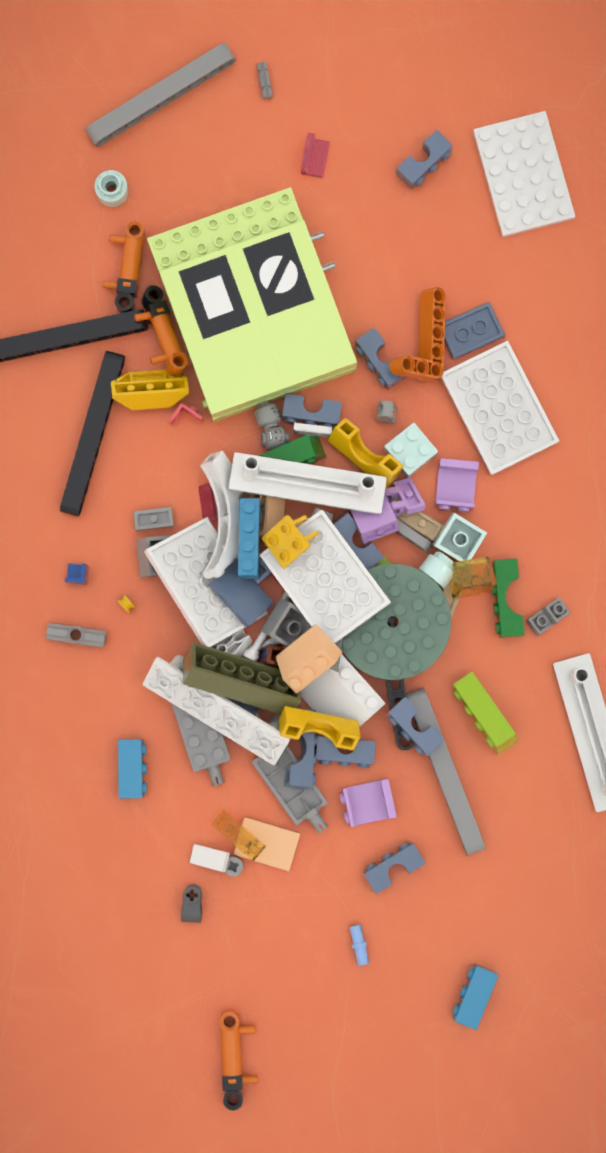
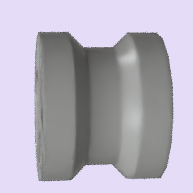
(234, 866)

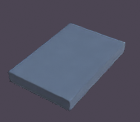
(472, 330)
(241, 595)

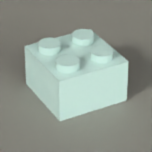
(411, 449)
(459, 538)

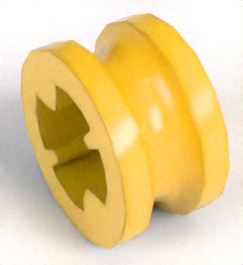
(126, 603)

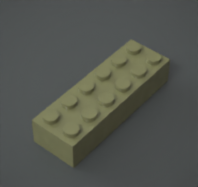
(237, 679)

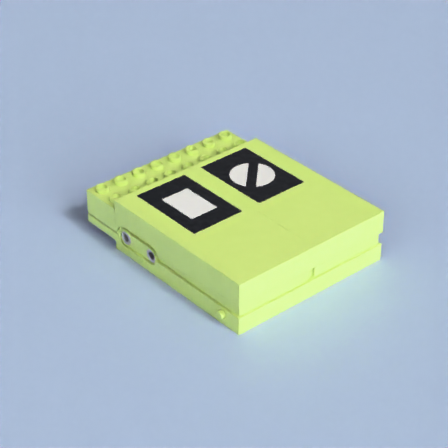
(253, 304)

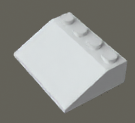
(342, 694)

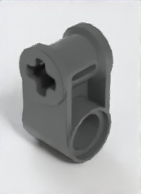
(192, 908)

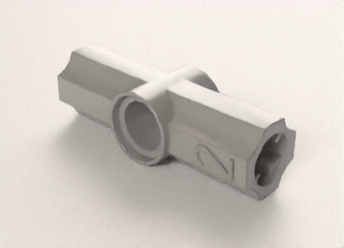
(64, 634)

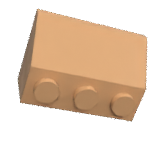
(271, 511)
(307, 658)

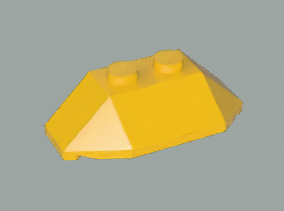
(149, 389)

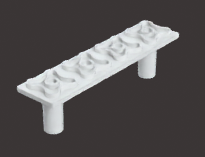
(307, 483)
(216, 711)
(587, 720)

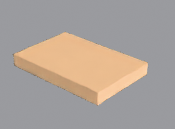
(278, 841)

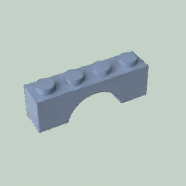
(301, 774)

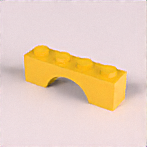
(348, 441)
(341, 731)

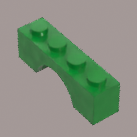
(509, 622)

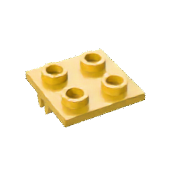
(286, 540)

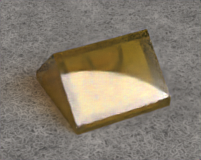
(472, 577)

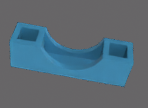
(249, 538)

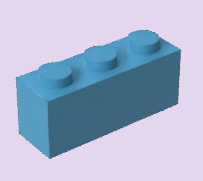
(131, 768)
(474, 996)

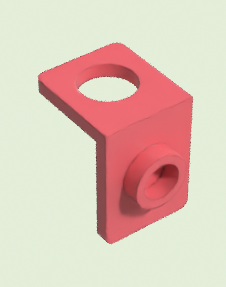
(190, 410)

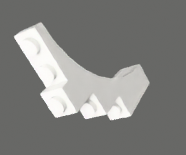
(218, 471)

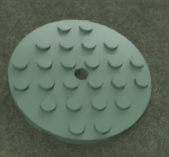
(417, 638)

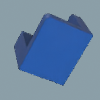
(77, 574)

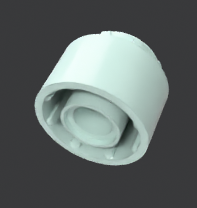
(107, 179)
(439, 568)

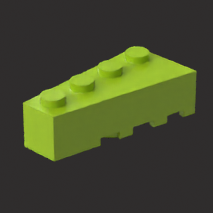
(485, 713)

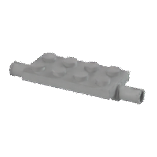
(203, 744)
(297, 802)

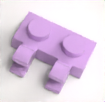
(408, 495)

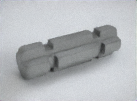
(264, 80)

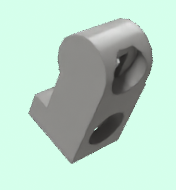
(386, 412)

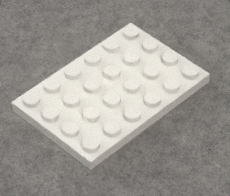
(523, 174)
(499, 408)
(180, 567)
(329, 581)

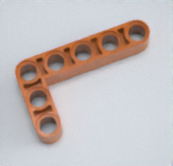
(431, 340)

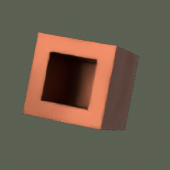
(268, 655)

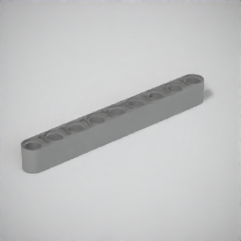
(160, 94)
(448, 777)

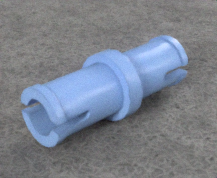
(359, 945)

